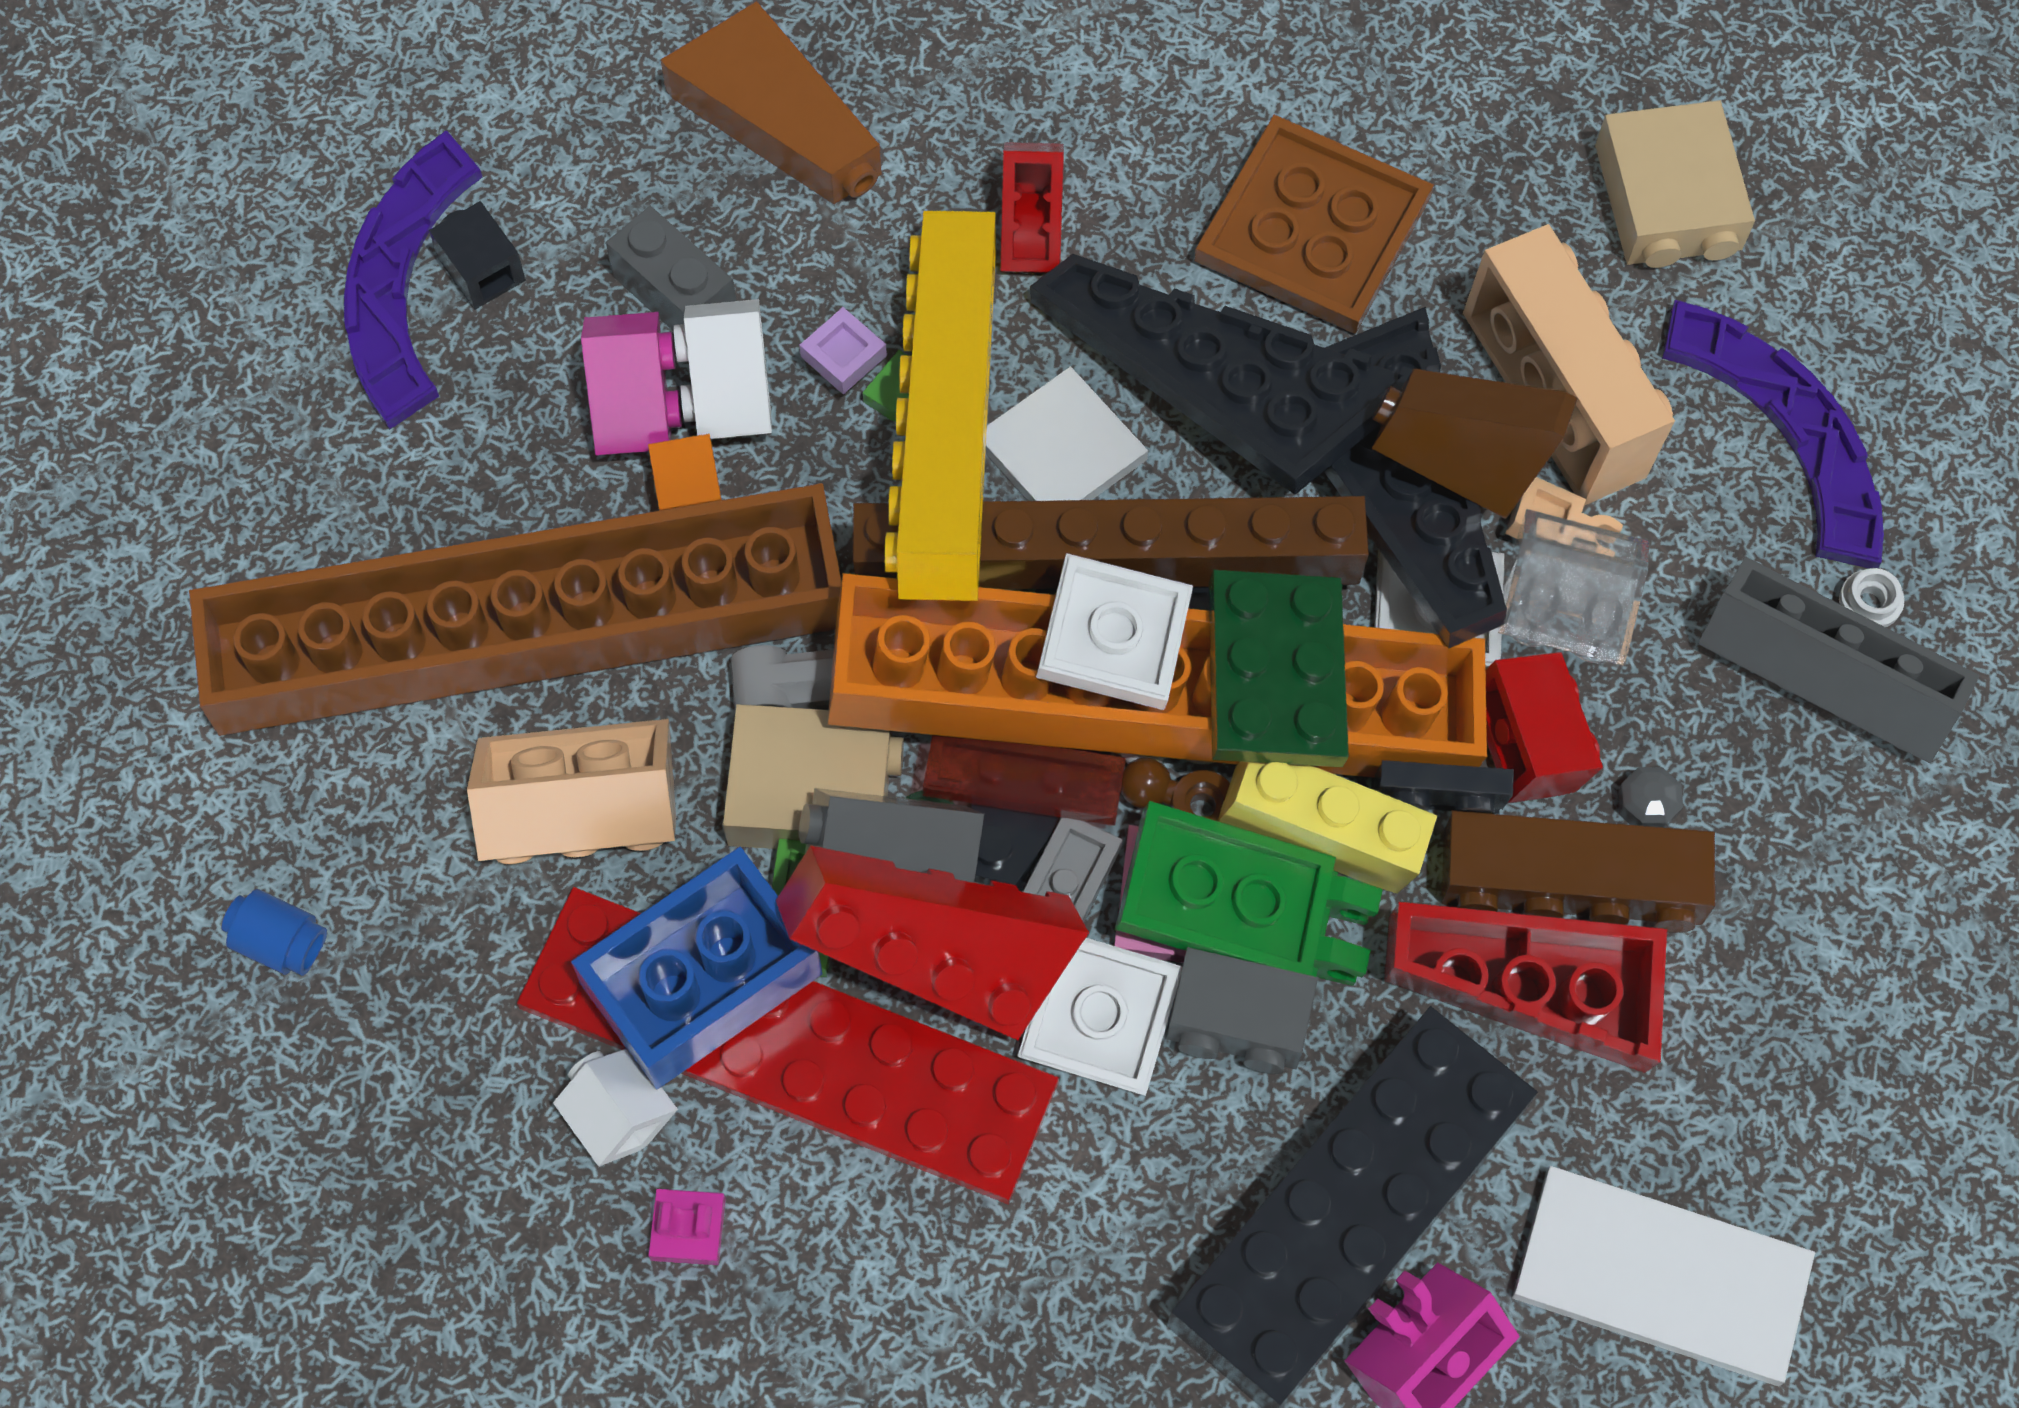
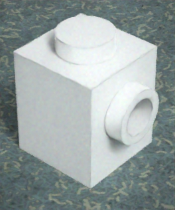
(613, 1106)

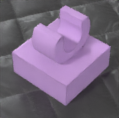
(843, 350)

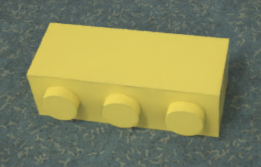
(1303, 805)

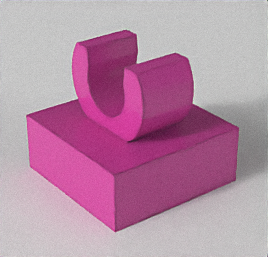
(687, 1227)

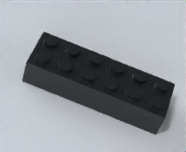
(1350, 1210)

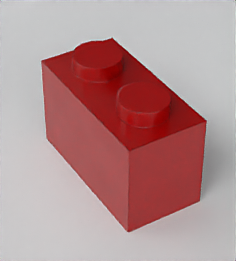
(1539, 727)

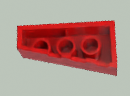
(936, 936)
(1538, 975)

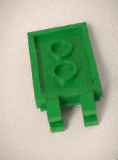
(1242, 896)

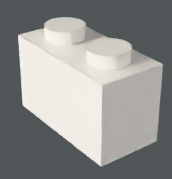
(726, 369)

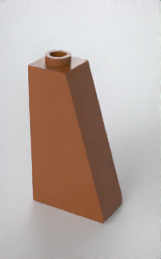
(775, 103)

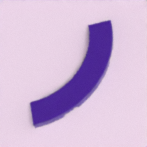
(382, 272)
(1805, 414)

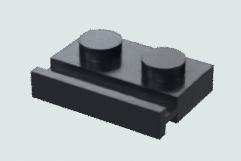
(1445, 786)

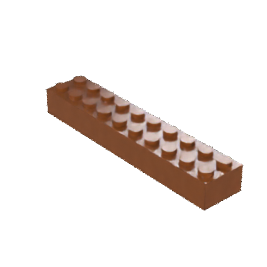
(514, 609)

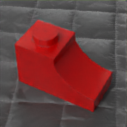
(1031, 206)

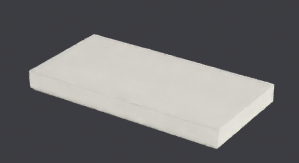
(1664, 1276)

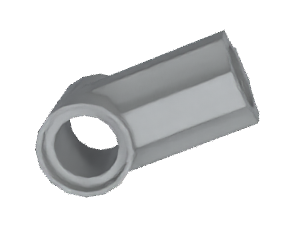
(777, 679)

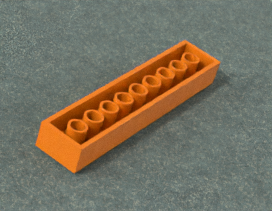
(976, 664)

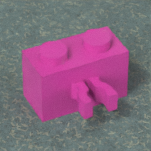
(628, 382)
(1432, 1342)

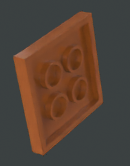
(1314, 223)

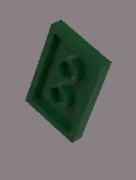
(1277, 669)

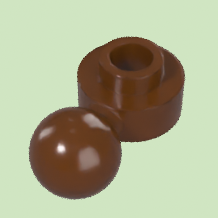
(1150, 781)

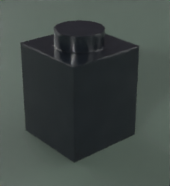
(477, 254)

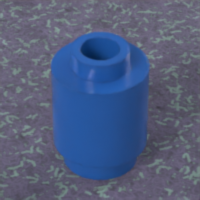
(273, 932)

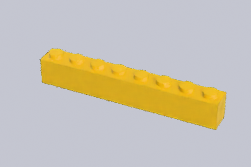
(946, 409)

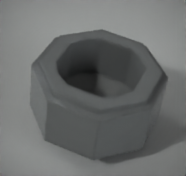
(1650, 797)

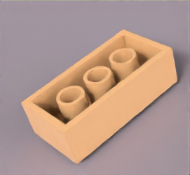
(1558, 335)

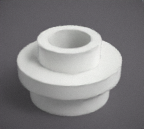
(1883, 586)

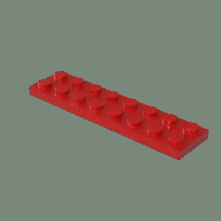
(837, 1067)

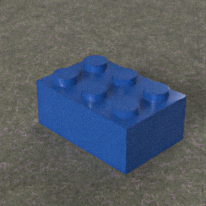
(696, 968)

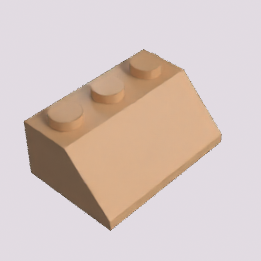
(572, 791)

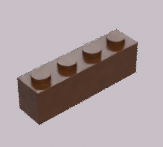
(1579, 869)

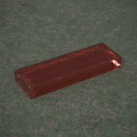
(1025, 778)

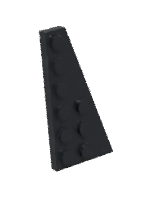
(1417, 524)

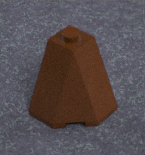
(1473, 433)

